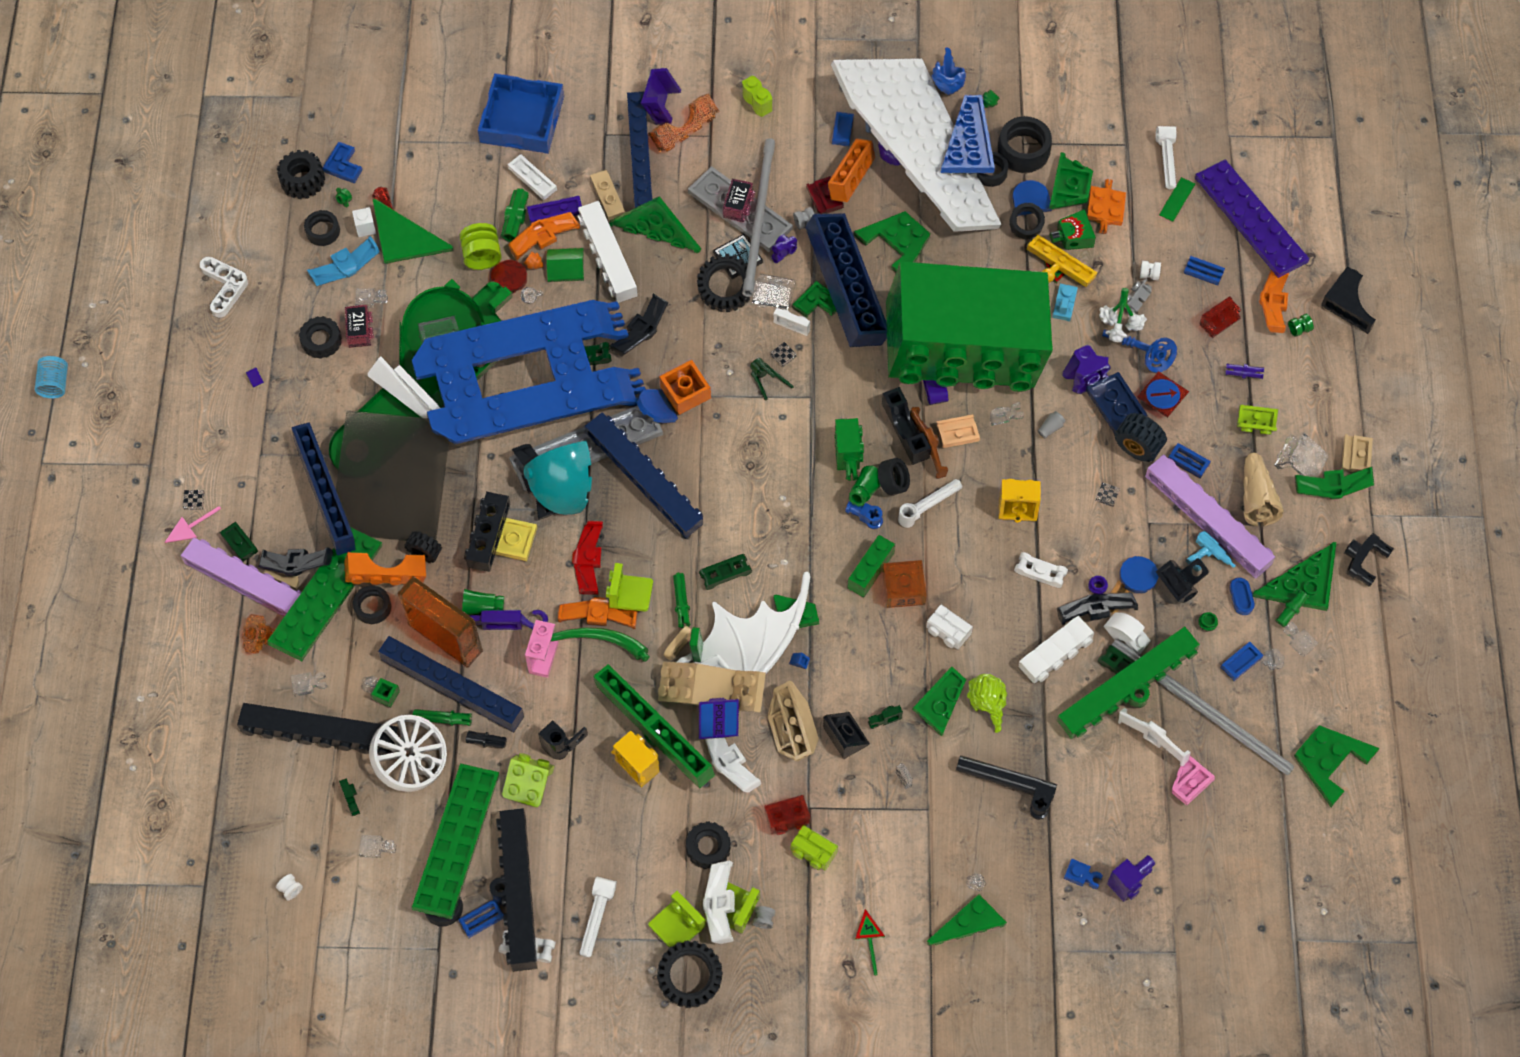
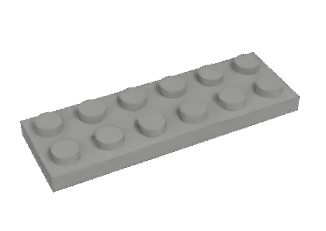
(712, 191)

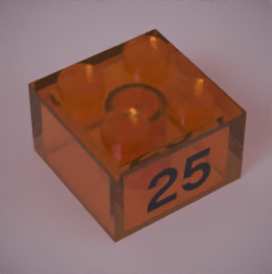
(904, 584)

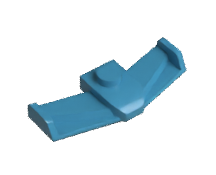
(344, 263)

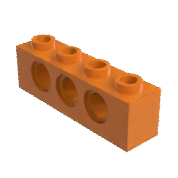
(851, 170)

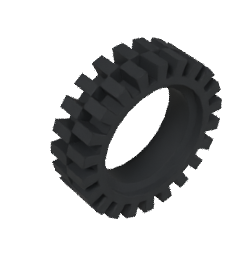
(709, 269)
(689, 999)

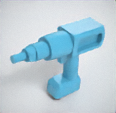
(1209, 547)

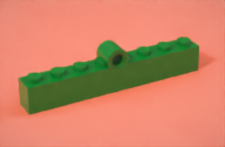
(1128, 682)
(654, 726)

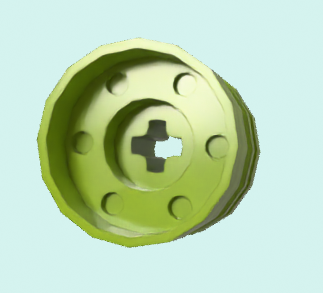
(480, 246)

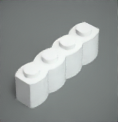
(1056, 649)

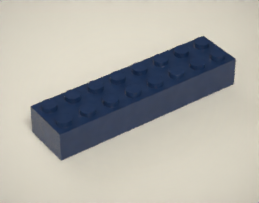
(847, 280)

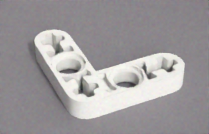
(229, 284)

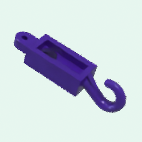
(506, 619)

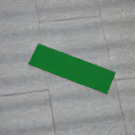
(1177, 199)

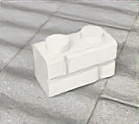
(949, 627)

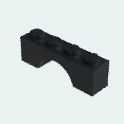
(899, 415)

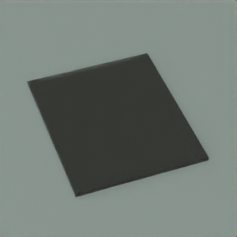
(391, 475)

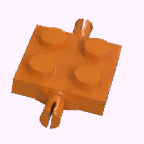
(1106, 206)

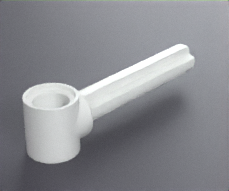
(1166, 137)
(915, 510)
(603, 891)

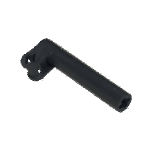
(1042, 790)

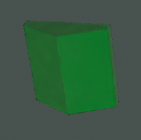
(565, 264)

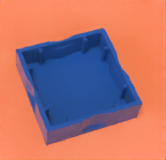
(521, 113)

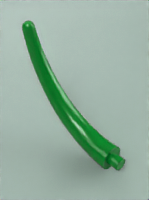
(630, 644)

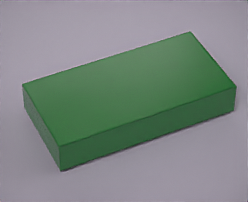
(696, 644)

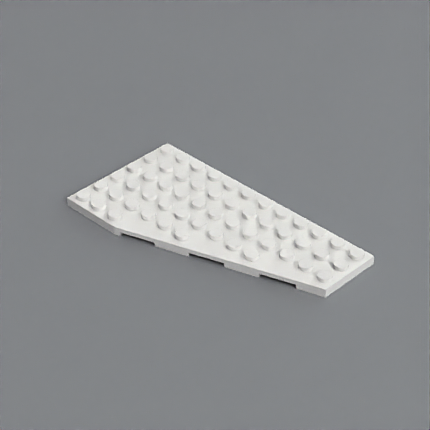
(915, 126)

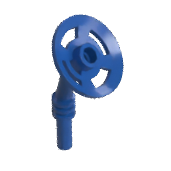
(1155, 350)

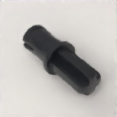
(485, 739)

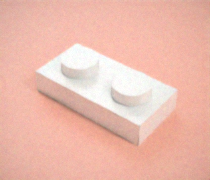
(791, 321)

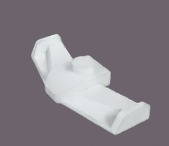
(1155, 735)
(728, 762)
(719, 902)

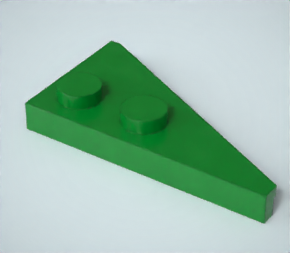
(973, 918)

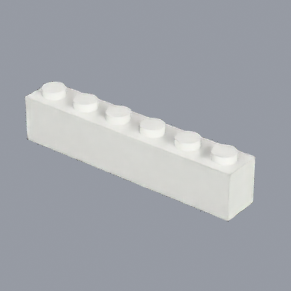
(607, 252)

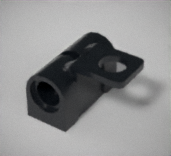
(1181, 581)
(556, 743)

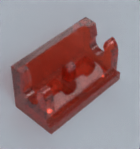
(1220, 317)

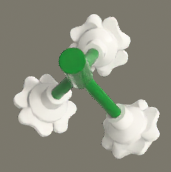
(1110, 316)

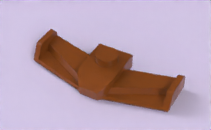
(932, 440)

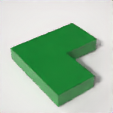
(813, 297)

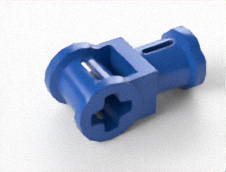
(866, 514)

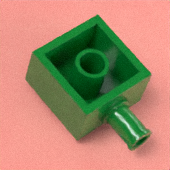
(849, 446)

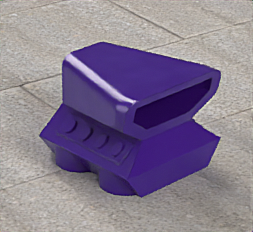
(1085, 368)

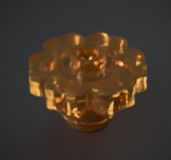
(255, 633)

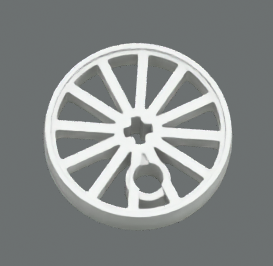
(415, 755)

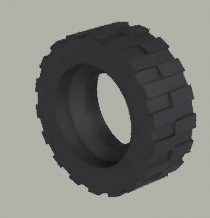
(323, 350)
(700, 831)

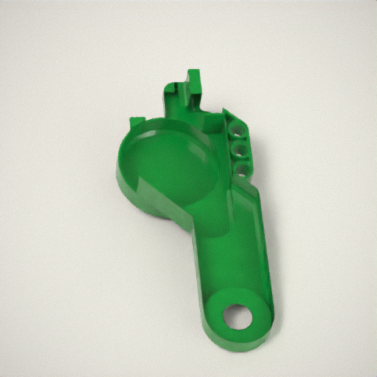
(425, 307)

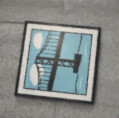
(739, 246)

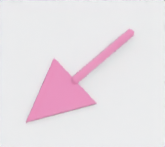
(183, 531)

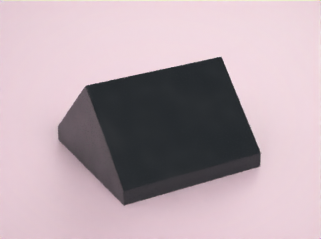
(844, 733)

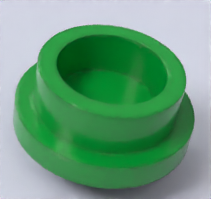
(1208, 621)

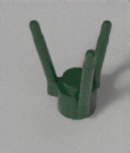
(761, 369)

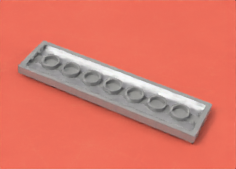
(636, 425)

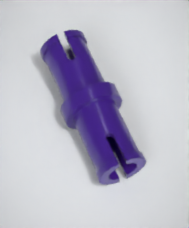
(1244, 371)

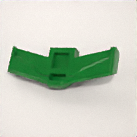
(1334, 483)

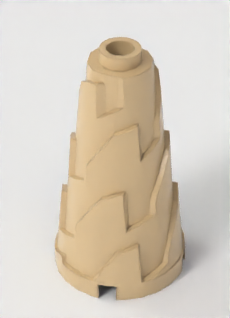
(1260, 496)

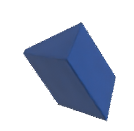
(799, 660)

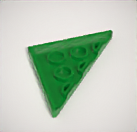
(657, 223)
(403, 238)
(1310, 576)

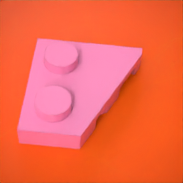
(1191, 781)

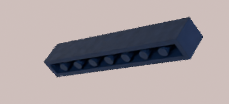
(639, 149)
(644, 475)
(323, 489)
(451, 684)

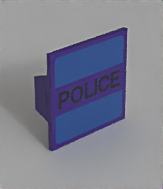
(718, 718)

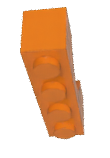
(362, 569)

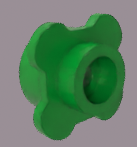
(343, 196)

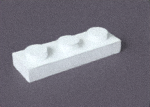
(532, 177)

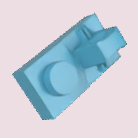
(1065, 302)

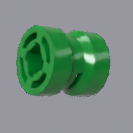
(1300, 325)

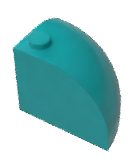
(561, 478)

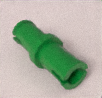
(1292, 608)

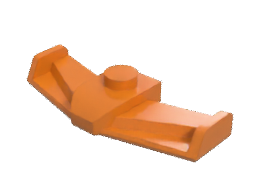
(542, 233)
(1274, 301)
(597, 612)

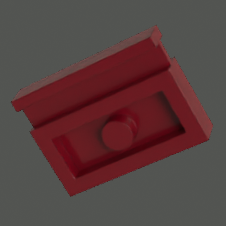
(821, 196)

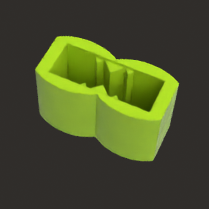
(757, 96)

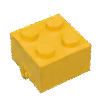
(1019, 500)
(636, 758)

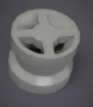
(764, 917)

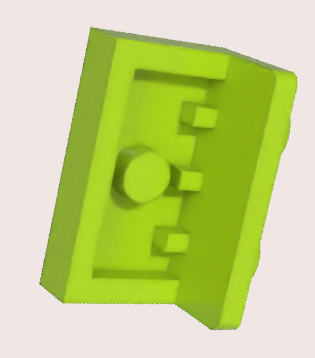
(1257, 418)

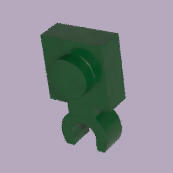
(887, 716)
(349, 793)

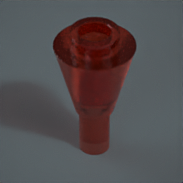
(382, 195)

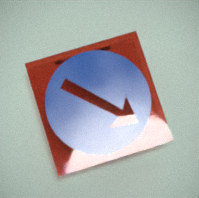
(1163, 394)

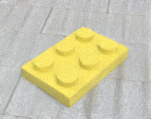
(515, 539)

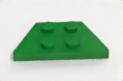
(1071, 183)

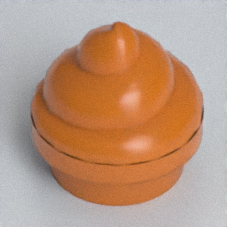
(533, 261)

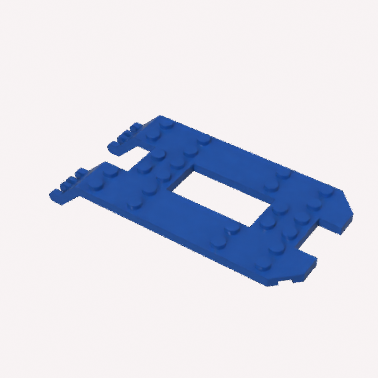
(556, 331)

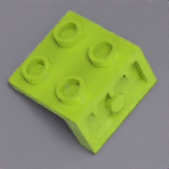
(744, 906)
(677, 921)

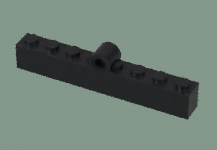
(517, 890)

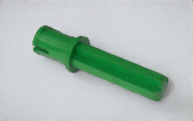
(682, 607)
(444, 717)

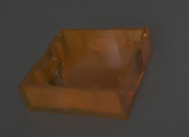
(440, 621)

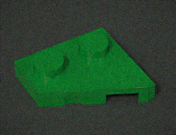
(809, 615)

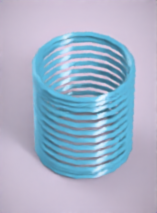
(51, 374)

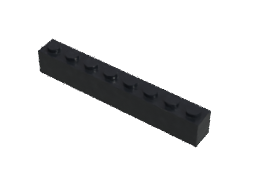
(311, 728)

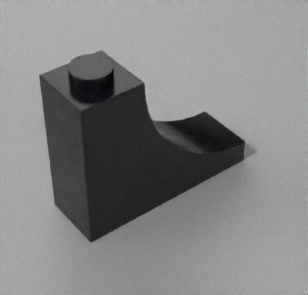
(1344, 300)

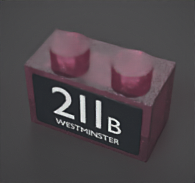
(738, 200)
(358, 326)

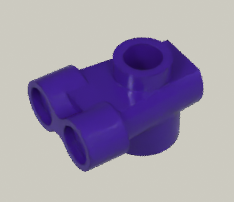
(783, 247)

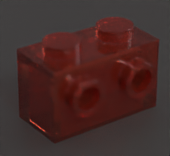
(787, 815)

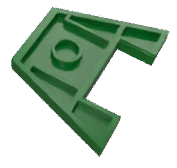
(901, 233)
(1323, 755)

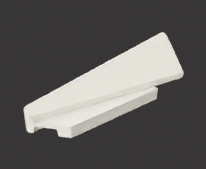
(402, 387)

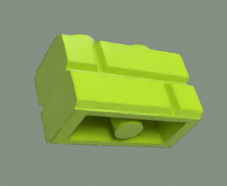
(813, 848)

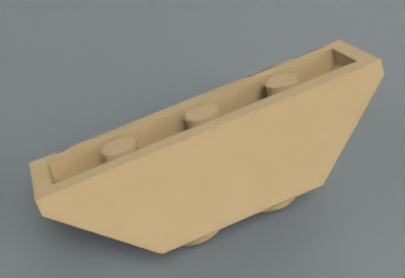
(792, 722)

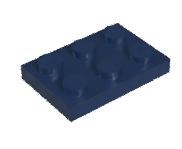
(1114, 400)

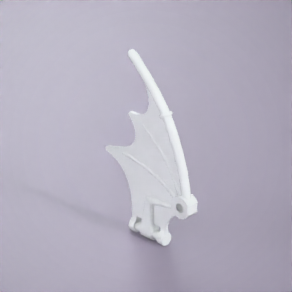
(753, 641)

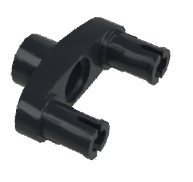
(1359, 552)

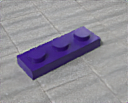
(554, 208)

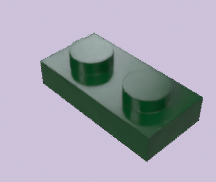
(239, 541)

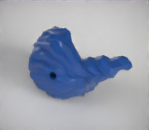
(948, 77)

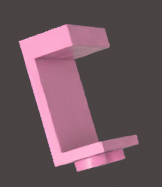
(540, 649)

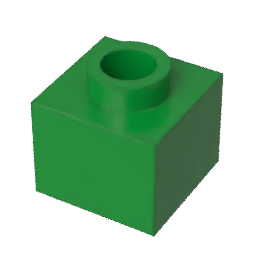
(385, 687)

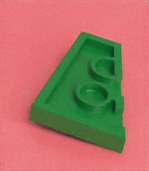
(940, 700)

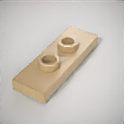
(607, 194)

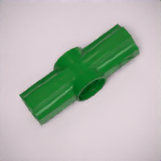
(514, 214)

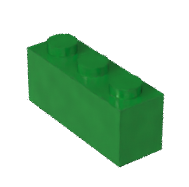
(871, 566)

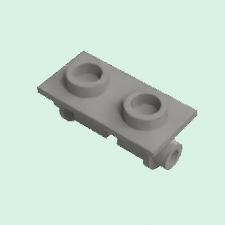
(1139, 291)

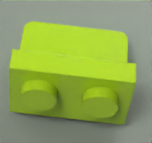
(628, 591)
(527, 779)

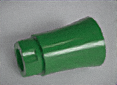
(865, 486)
(476, 602)

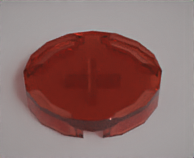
(510, 274)

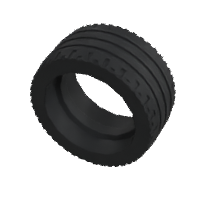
(1025, 127)

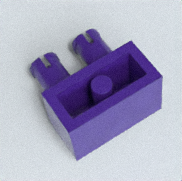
(1128, 878)

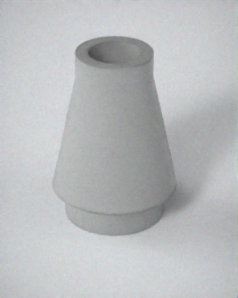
(1052, 423)

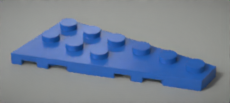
(970, 141)

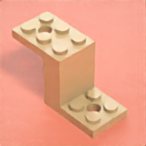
(699, 683)

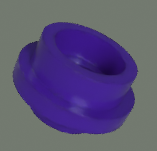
(1098, 580)

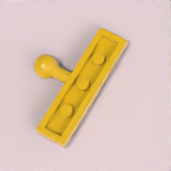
(1061, 261)

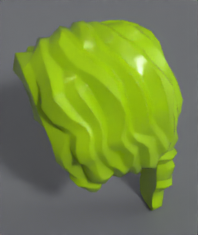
(988, 695)

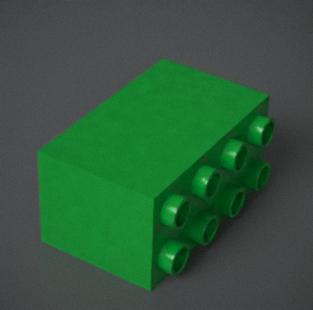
(968, 325)

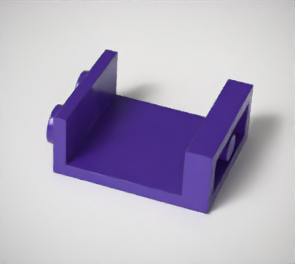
(656, 93)

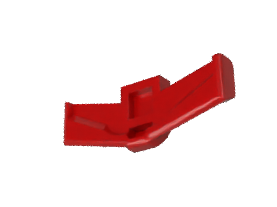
(588, 557)

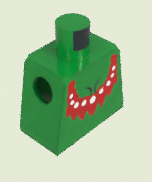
(1074, 232)

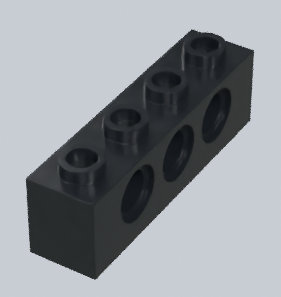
(484, 558)

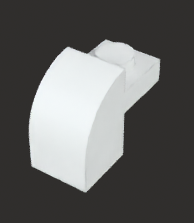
(1129, 630)

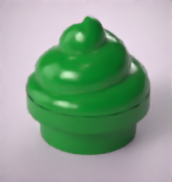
(987, 96)

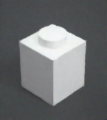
(364, 222)

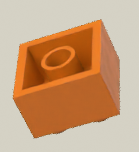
(685, 387)

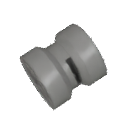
(802, 218)

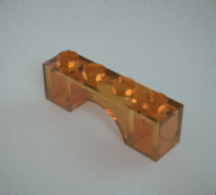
(700, 110)

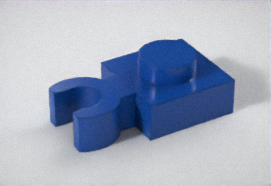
(1079, 874)

